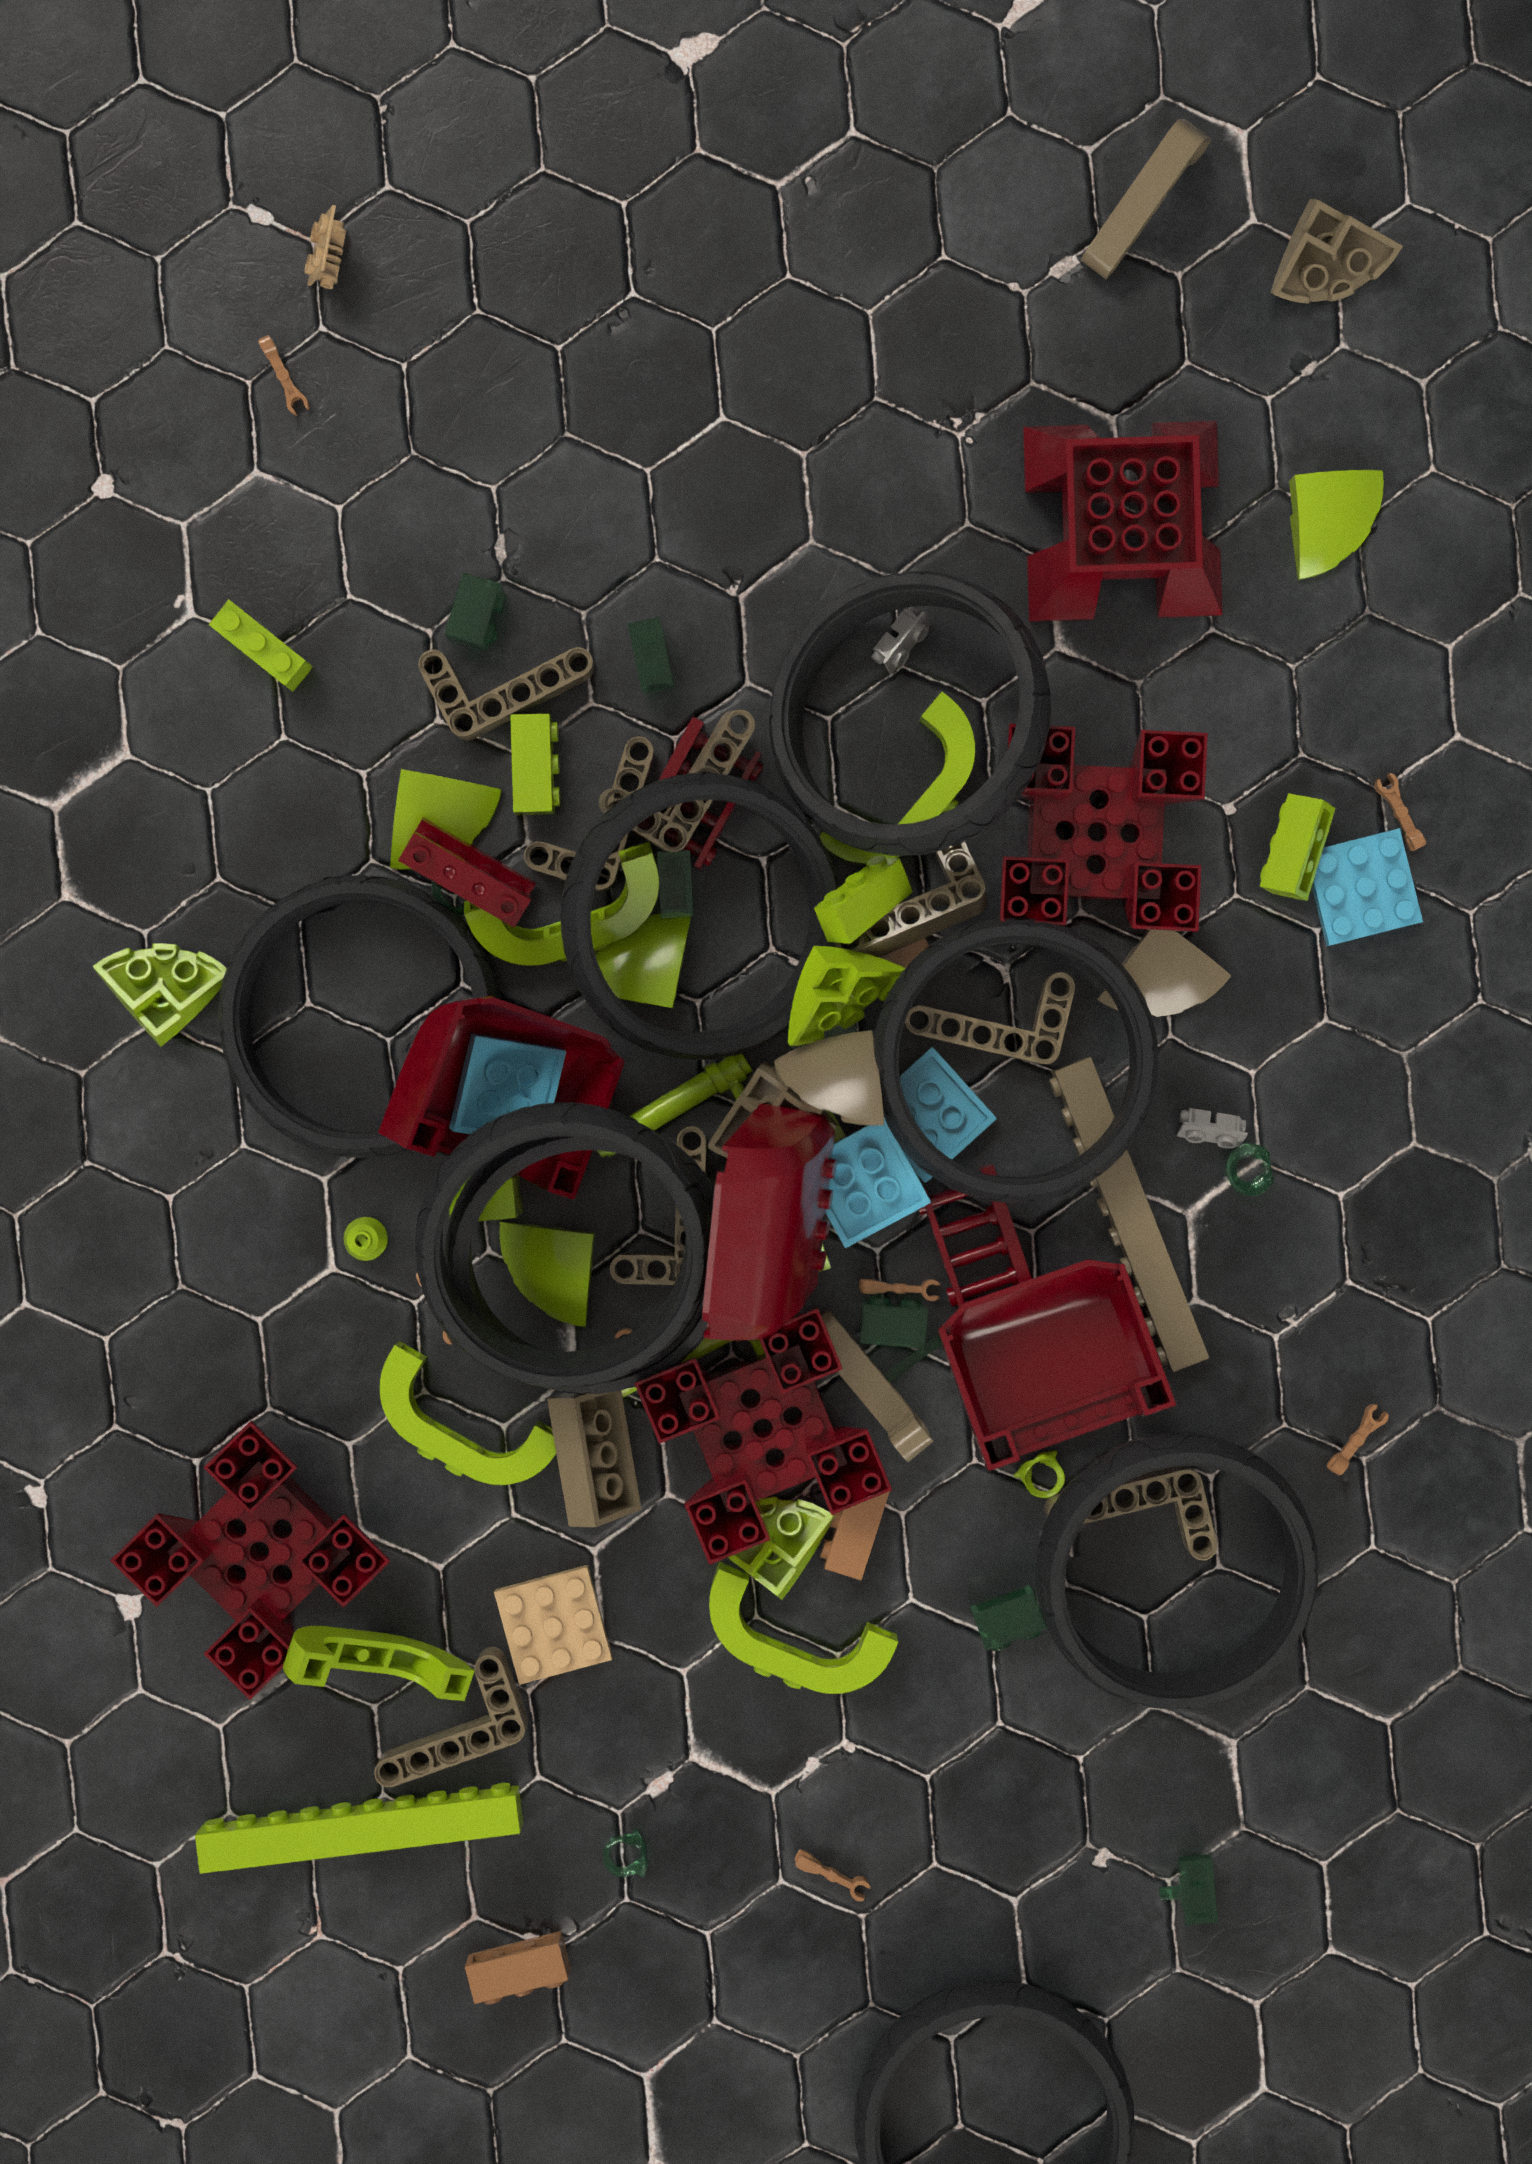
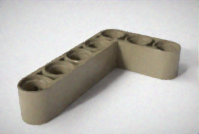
(1177, 150)
(503, 694)
(704, 763)
(559, 855)
(925, 905)
(998, 1032)
(671, 1260)
(902, 1424)
(1169, 1492)
(463, 1734)

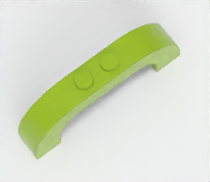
(956, 735)
(608, 923)
(445, 1444)
(320, 1648)
(785, 1661)

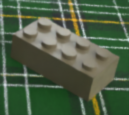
(594, 1457)

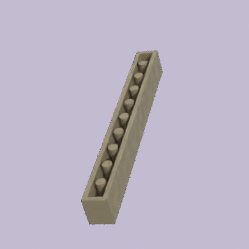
(1131, 1220)

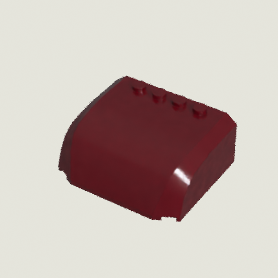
(431, 1075)
(768, 1222)
(1053, 1360)

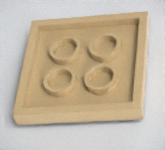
(553, 1624)

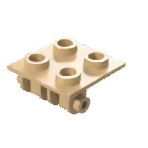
(328, 238)

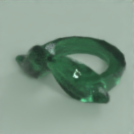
(637, 1867)

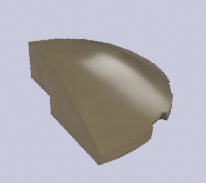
(1331, 256)
(1170, 973)
(836, 1077)
(761, 1089)

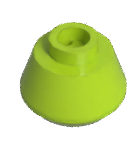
(370, 1247)

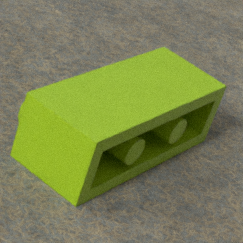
(260, 645)
(534, 764)
(1297, 846)
(863, 899)

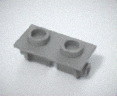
(893, 651)
(1226, 1131)

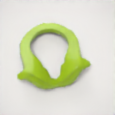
(1048, 1459)

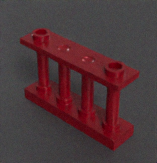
(680, 765)
(468, 872)
(1006, 1244)

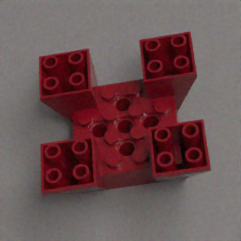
(1089, 471)
(1155, 895)
(260, 1495)
(728, 1506)

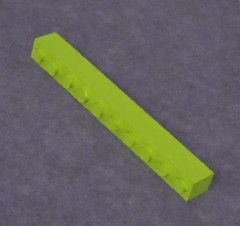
(359, 1828)

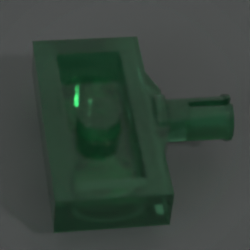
(1194, 1889)

